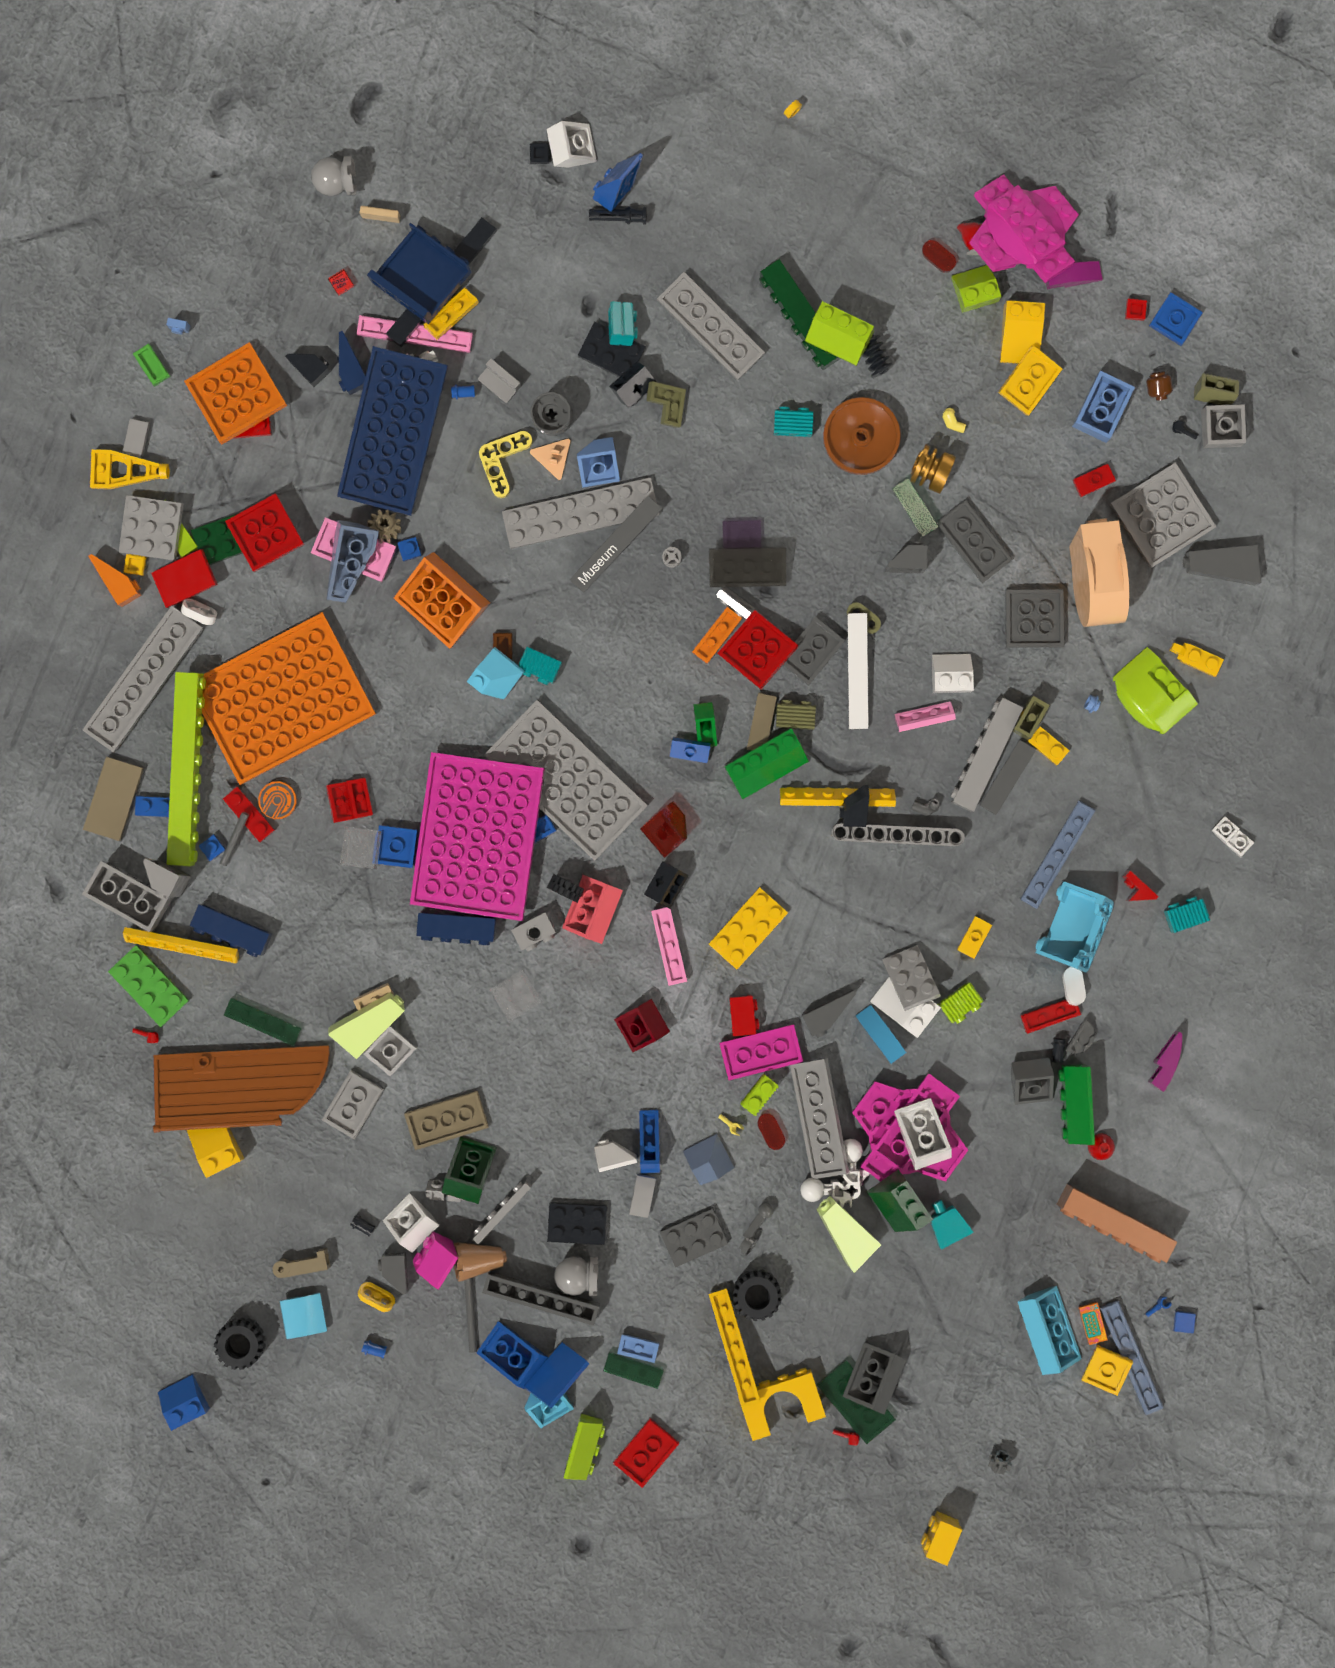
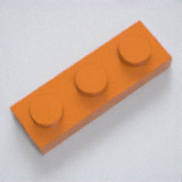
(717, 635)

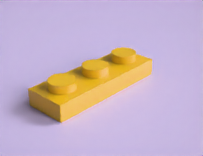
(451, 313)

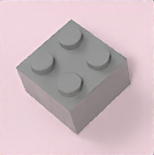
(1223, 426)

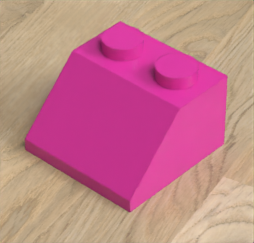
(435, 1259)

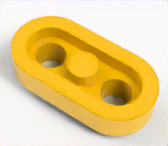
(376, 1296)

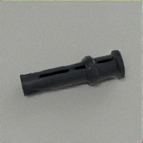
(594, 215)

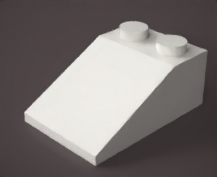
(912, 1020)
(923, 1134)

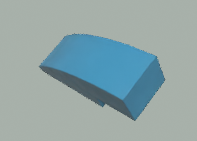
(880, 1034)

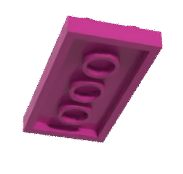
(761, 1052)

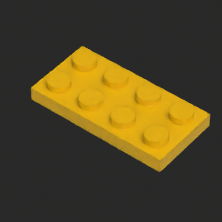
(748, 928)

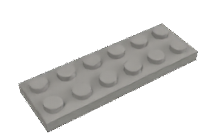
(710, 326)
(819, 1119)

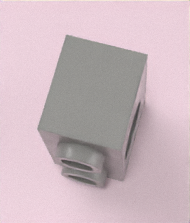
(523, 936)

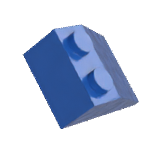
(617, 182)
(511, 1355)

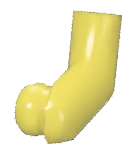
(951, 422)

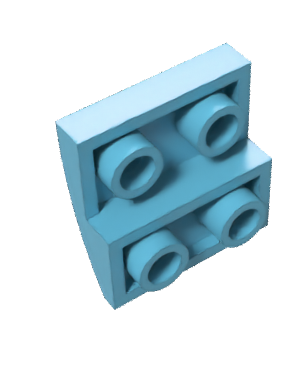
(303, 1316)

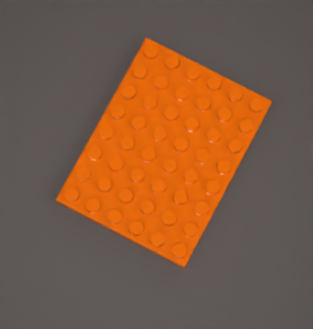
(283, 698)

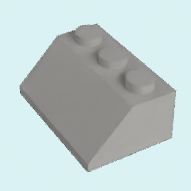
(165, 879)

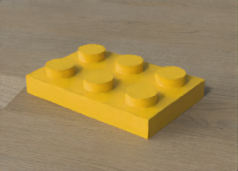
(1030, 380)

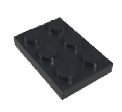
(611, 358)
(577, 1223)

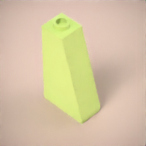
(364, 1026)
(848, 1234)

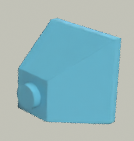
(495, 675)
(543, 1414)

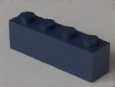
(456, 927)
(231, 930)

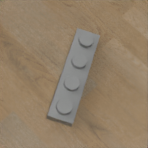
(495, 1217)

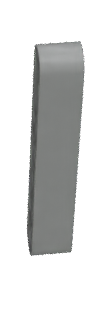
(906, 835)

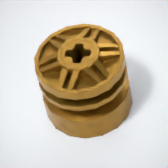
(932, 468)

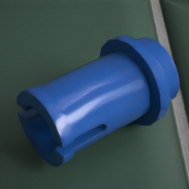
(462, 391)
(374, 1349)

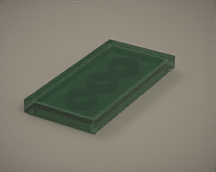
(862, 1419)

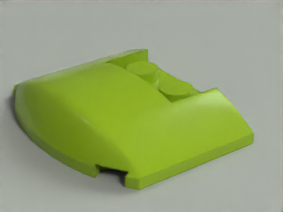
(1152, 692)

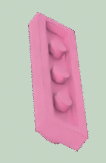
(669, 946)

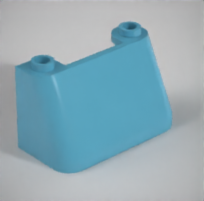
(1076, 927)

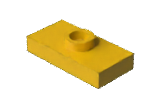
(974, 937)

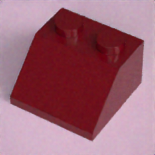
(642, 1025)

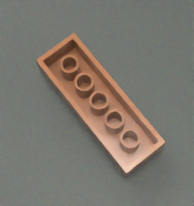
(1121, 1226)

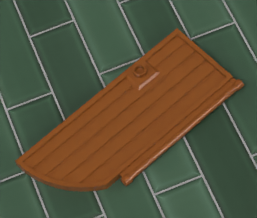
(235, 1086)

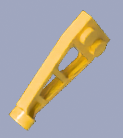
(102, 469)

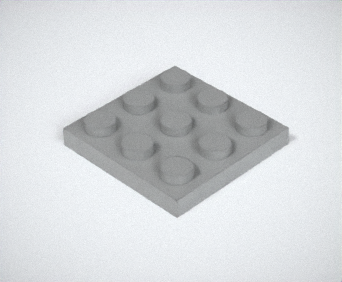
(151, 528)

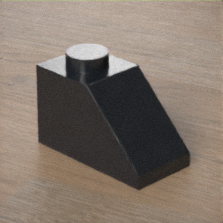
(310, 367)
(855, 808)

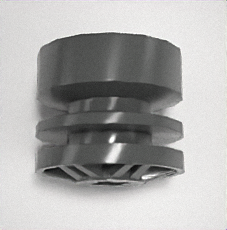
(542, 408)

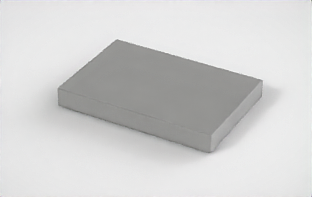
(352, 1104)

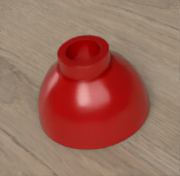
(1103, 1147)

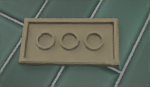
(113, 799)
(446, 1120)

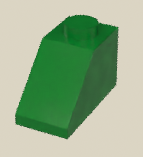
(705, 723)

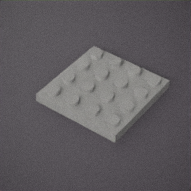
(1162, 515)

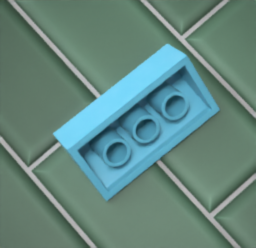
(1049, 1330)

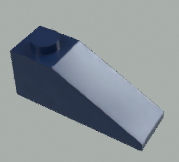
(349, 368)

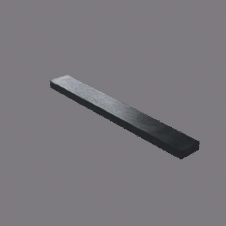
(469, 249)

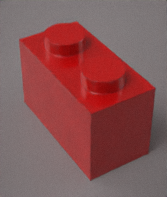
(742, 1015)

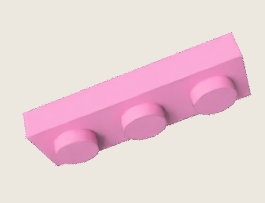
(925, 716)

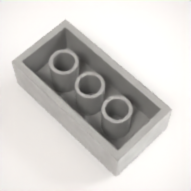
(126, 896)

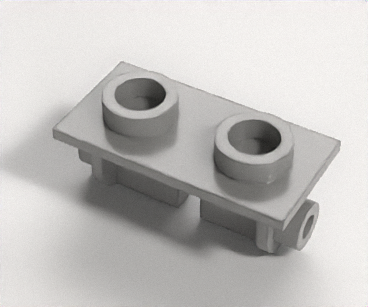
(434, 1191)

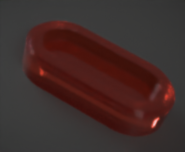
(938, 256)
(771, 1131)

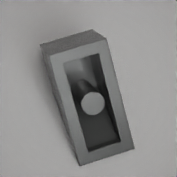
(395, 1270)

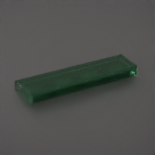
(262, 1021)

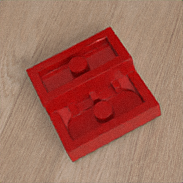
(349, 800)

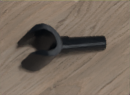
(1178, 427)

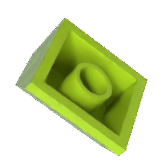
(976, 288)

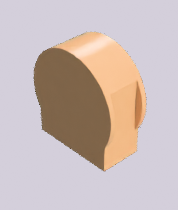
(1100, 574)

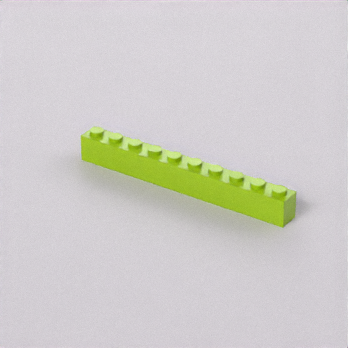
(185, 769)

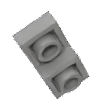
(642, 1195)

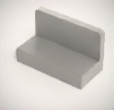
(499, 381)

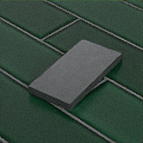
(974, 541)

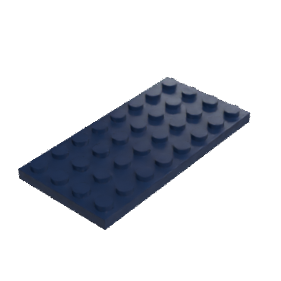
(392, 430)

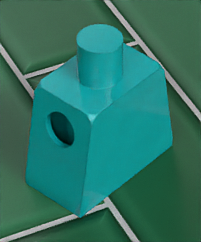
(948, 1225)

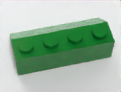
(766, 763)
(1077, 1104)

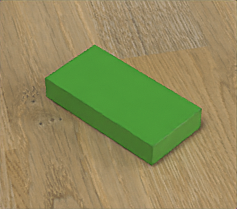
(151, 365)

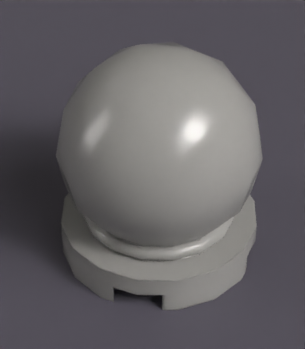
(333, 176)
(576, 1275)

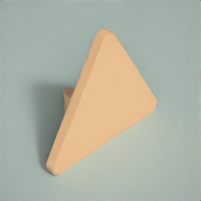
(553, 456)

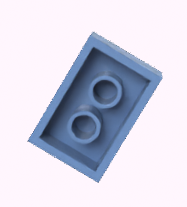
(1103, 406)

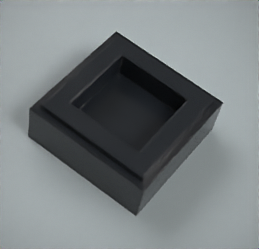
(539, 153)

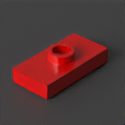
(1094, 480)

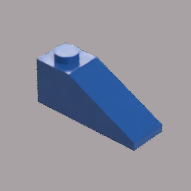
(649, 1141)

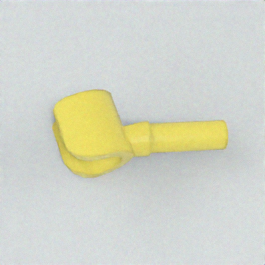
(733, 1126)

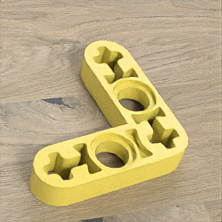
(494, 459)

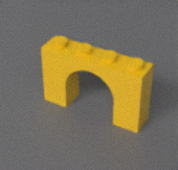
(799, 1384)

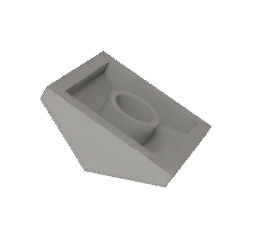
(389, 1050)

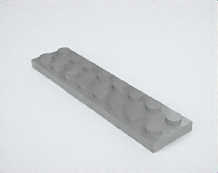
(575, 513)
(143, 679)

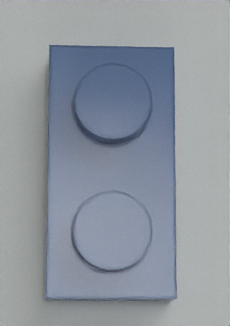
(638, 1348)

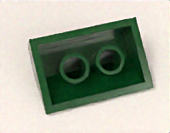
(899, 1203)

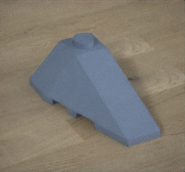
(350, 554)

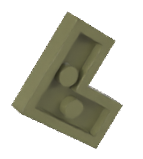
(672, 400)

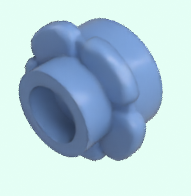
(1092, 703)

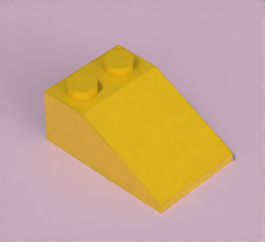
(1021, 329)
(215, 1149)

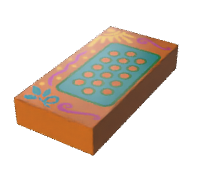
(1092, 1323)

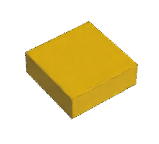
(135, 564)

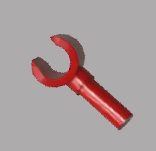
(152, 1037)
(853, 1438)

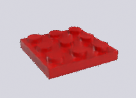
(264, 532)
(757, 649)

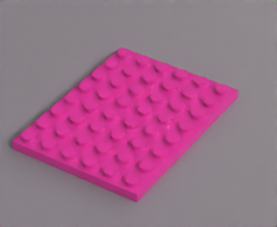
(477, 836)

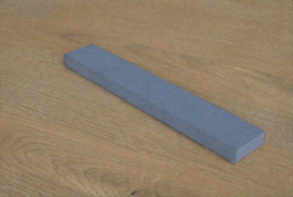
(1057, 854)
(1128, 1348)

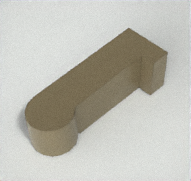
(287, 1268)

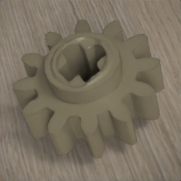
(393, 526)

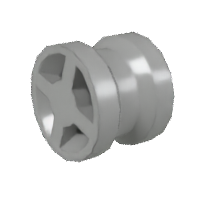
(669, 554)

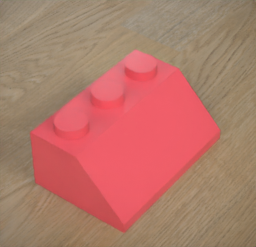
(593, 911)

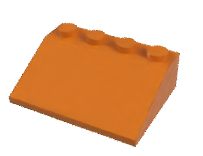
(441, 599)

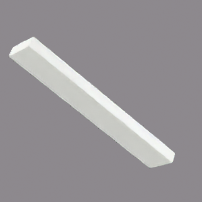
(858, 671)

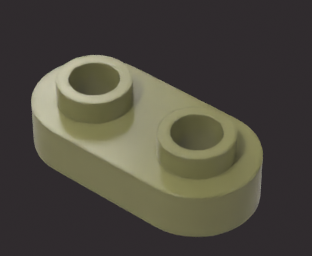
(870, 616)

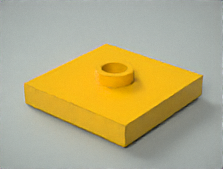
(1107, 1370)

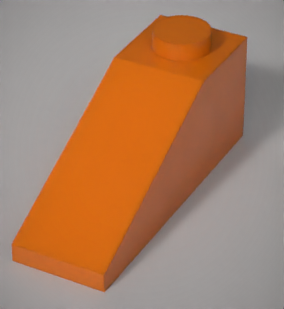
(119, 585)

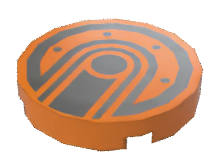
(277, 800)

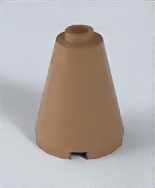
(477, 1260)

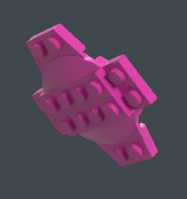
(1024, 228)
(887, 1145)

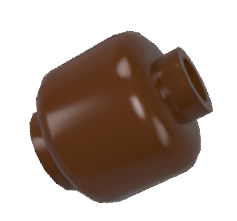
(1159, 385)

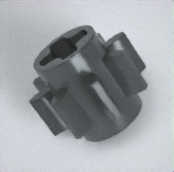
(1000, 1462)

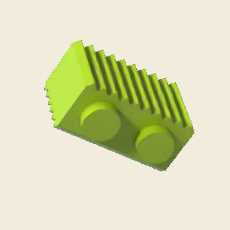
(960, 1003)
(759, 1094)

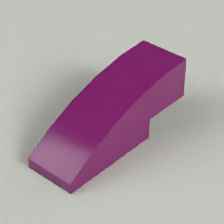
(1076, 275)
(1167, 1062)

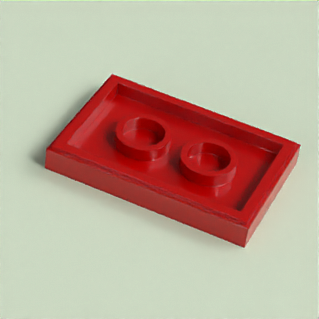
(184, 578)
(646, 1452)

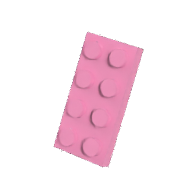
(377, 563)

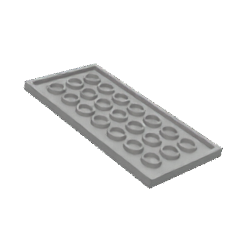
(577, 786)

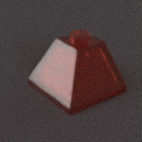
(666, 829)

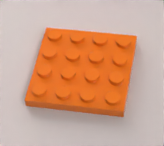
(235, 393)

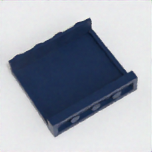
(421, 274)

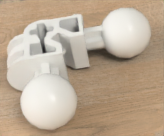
(814, 1189)

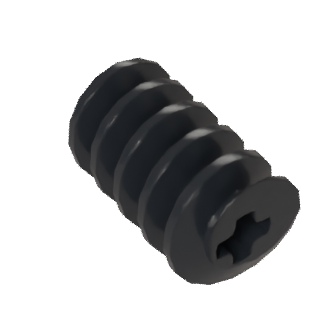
(876, 357)

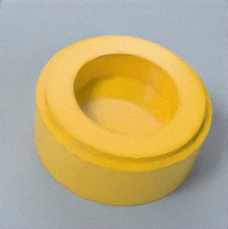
(792, 109)

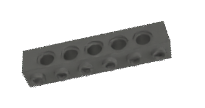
(541, 1298)

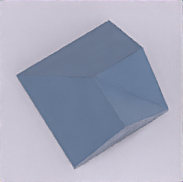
(708, 1159)

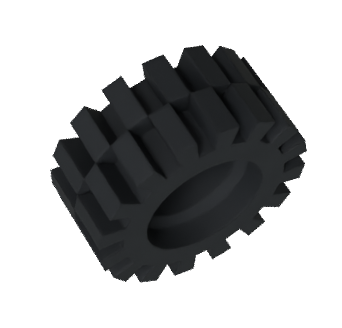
(565, 888)

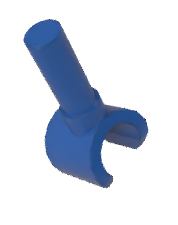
(1158, 1306)

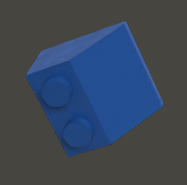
(182, 1402)

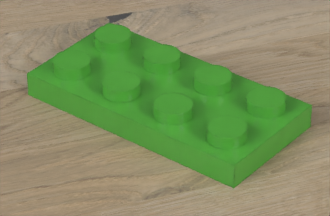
(148, 986)

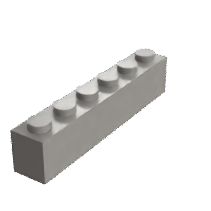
(986, 755)

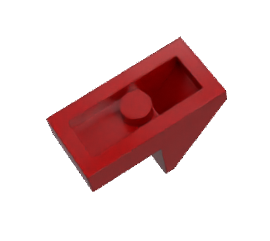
(1142, 891)

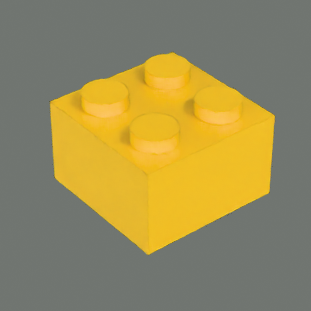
(941, 1538)

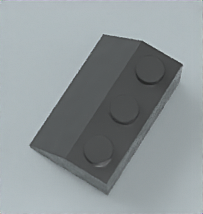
(874, 1378)

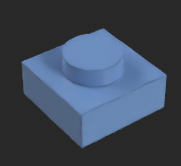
(178, 326)

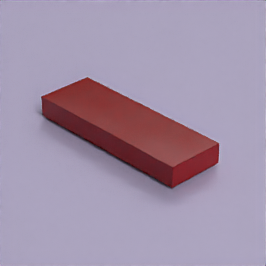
(1049, 1016)

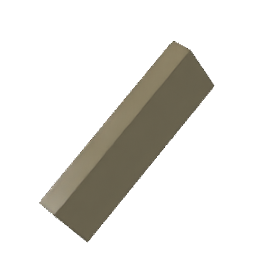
(761, 720)

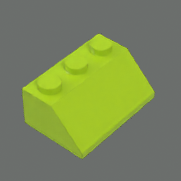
(839, 333)
(584, 1448)

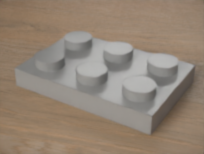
(911, 978)

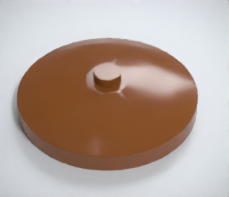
(861, 436)

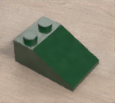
(469, 1170)

